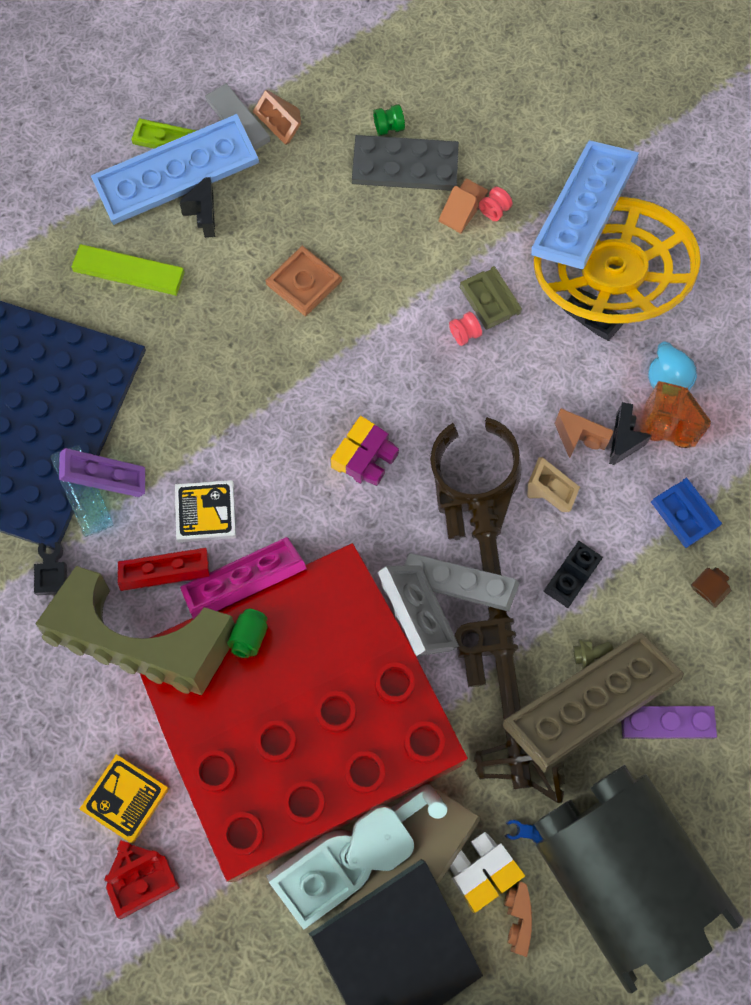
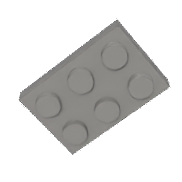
(417, 609)

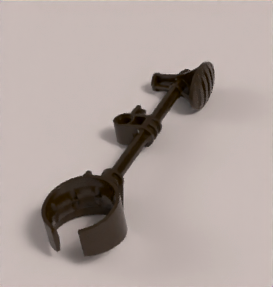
(495, 633)

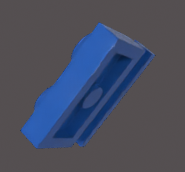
(686, 512)

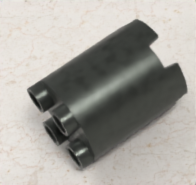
(634, 878)

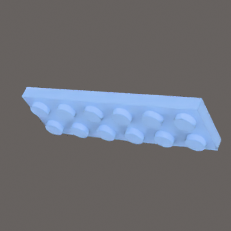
(174, 169)
(585, 204)

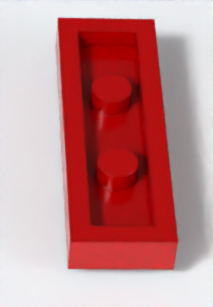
(163, 569)

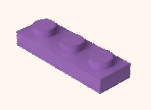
(101, 473)
(670, 723)

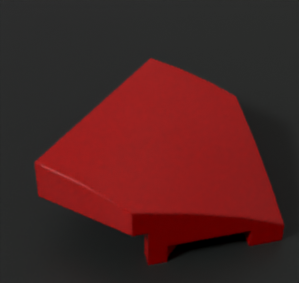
(138, 879)

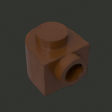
(712, 586)

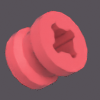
(495, 203)
(465, 328)

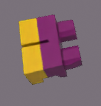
(361, 450)

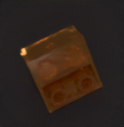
(674, 416)

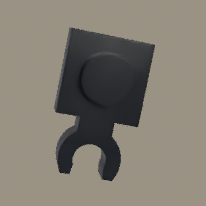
(50, 574)

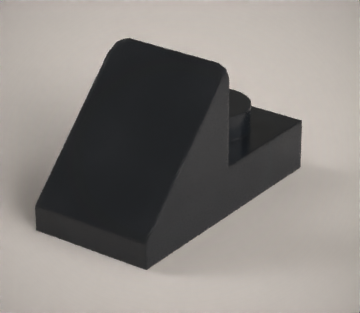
(201, 203)
(625, 440)

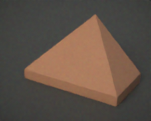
(278, 116)

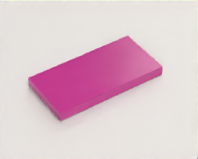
(243, 577)

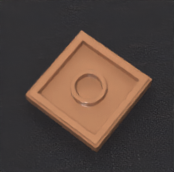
(303, 280)

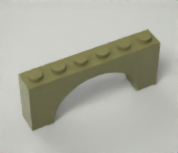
(179, 658)

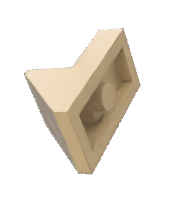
(552, 485)

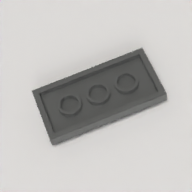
(405, 162)

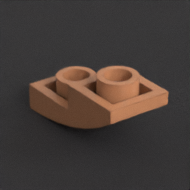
(520, 907)

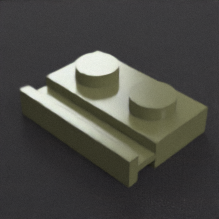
(490, 297)

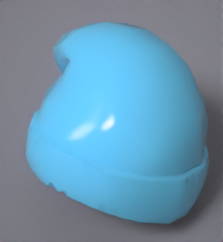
(672, 367)

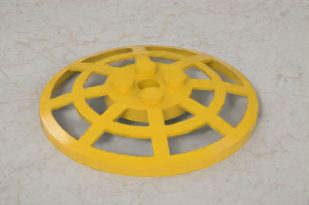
(632, 270)

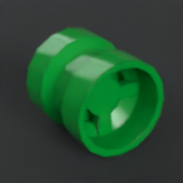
(389, 120)

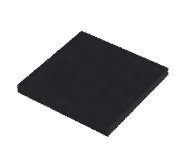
(397, 945)

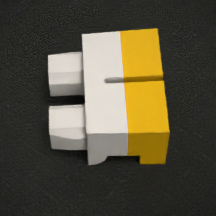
(496, 864)

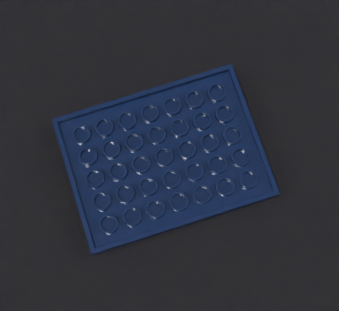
(55, 393)

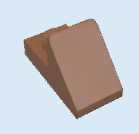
(462, 205)
(575, 428)

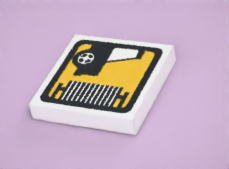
(205, 511)

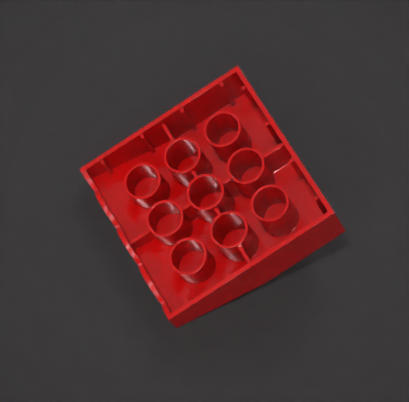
(311, 724)

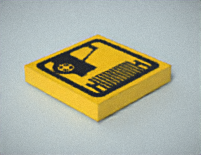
(124, 799)

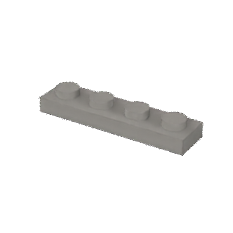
(467, 583)

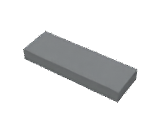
(227, 104)

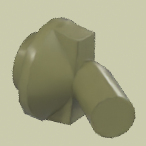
(585, 653)

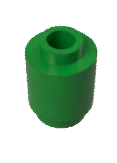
(248, 633)

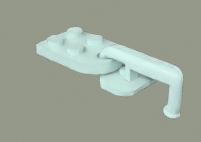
(321, 875)

